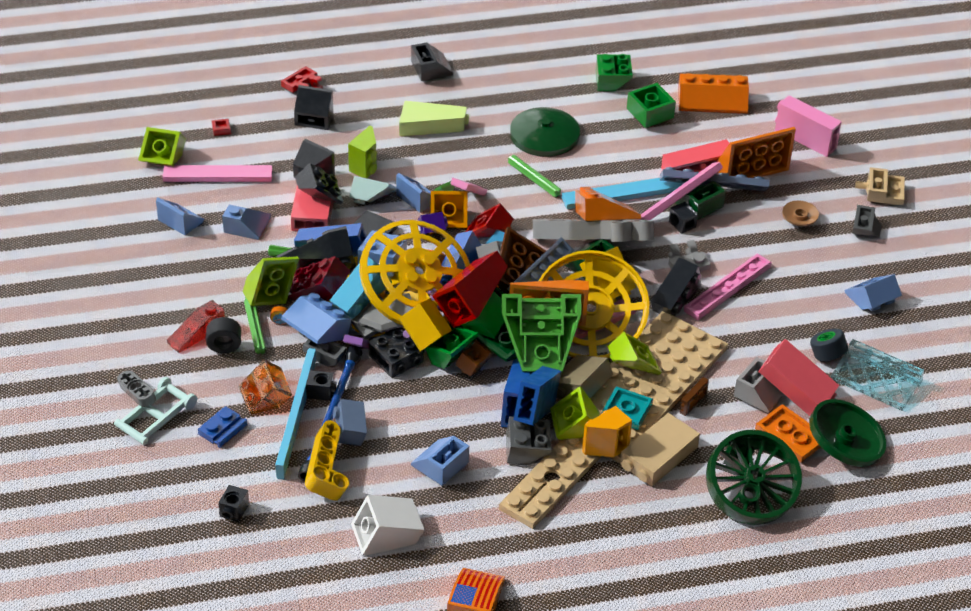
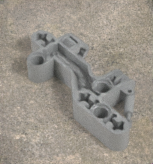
(579, 229)

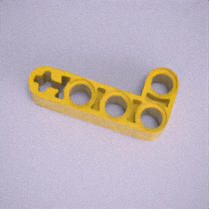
(320, 476)

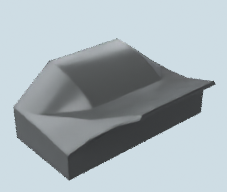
(866, 221)
(326, 353)

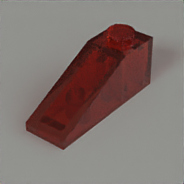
(194, 327)

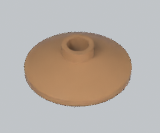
(800, 213)

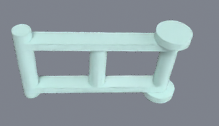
(164, 386)

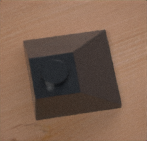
(316, 155)

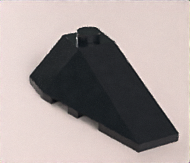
(331, 243)

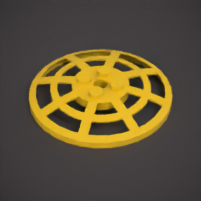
(405, 265)
(601, 298)

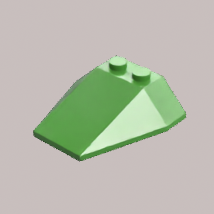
(541, 328)

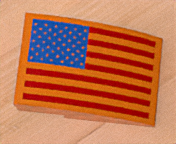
(475, 591)

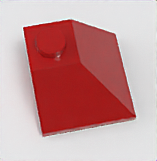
(490, 221)

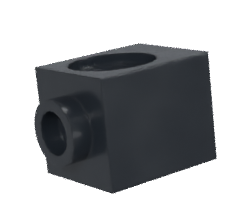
(683, 217)
(320, 385)
(233, 503)

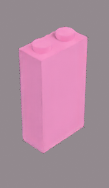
(812, 126)

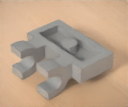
(692, 256)

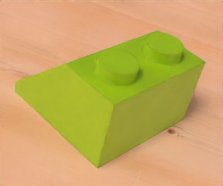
(162, 146)
(363, 153)

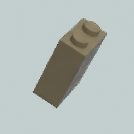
(584, 372)

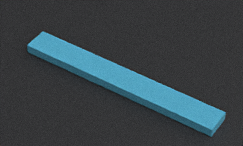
(628, 190)
(294, 416)

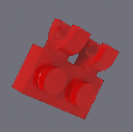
(301, 77)

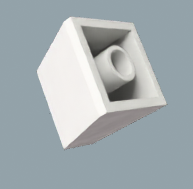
(386, 524)

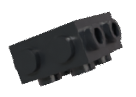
(395, 352)

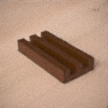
(694, 396)

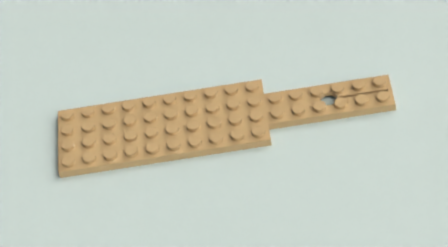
(683, 357)

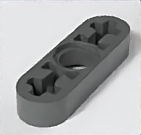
(135, 382)

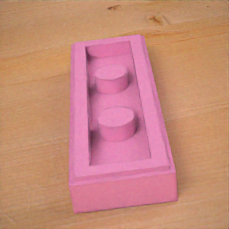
(468, 186)

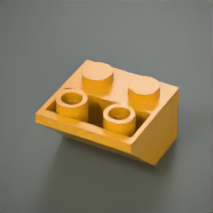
(607, 433)

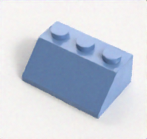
(317, 319)

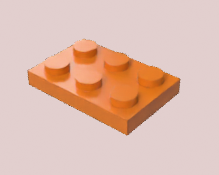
(791, 429)

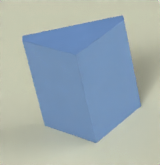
(413, 193)
(177, 216)

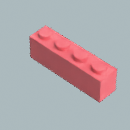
(695, 158)

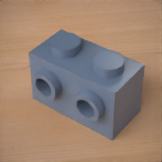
(351, 420)

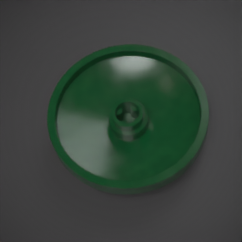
(545, 132)
(847, 433)

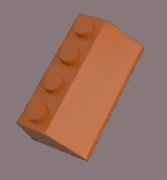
(713, 93)

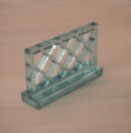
(884, 364)

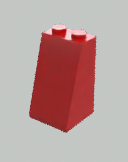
(469, 291)

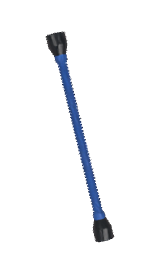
(352, 357)

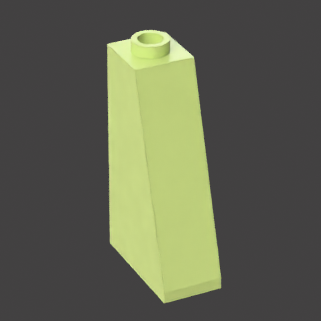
(431, 118)

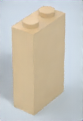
(659, 449)

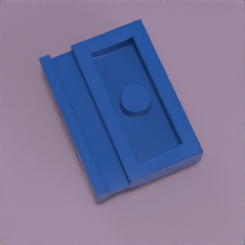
(222, 426)

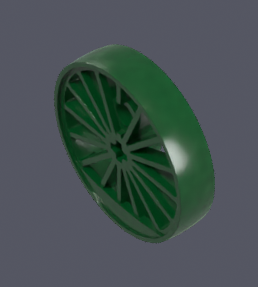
(744, 472)

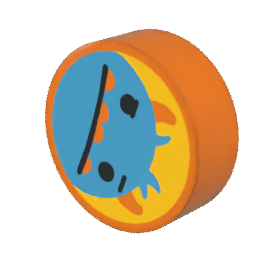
(276, 314)

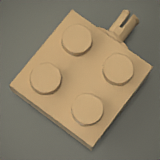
(883, 187)

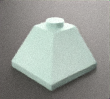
(369, 190)

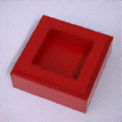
(221, 127)

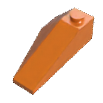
(554, 289)

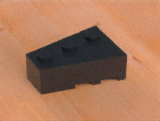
(677, 288)

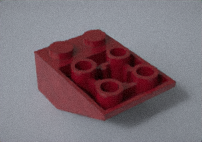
(319, 278)

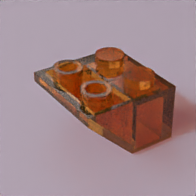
(265, 388)

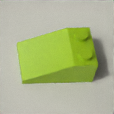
(270, 281)

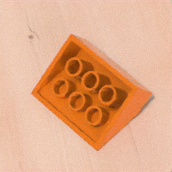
(759, 154)
(596, 206)

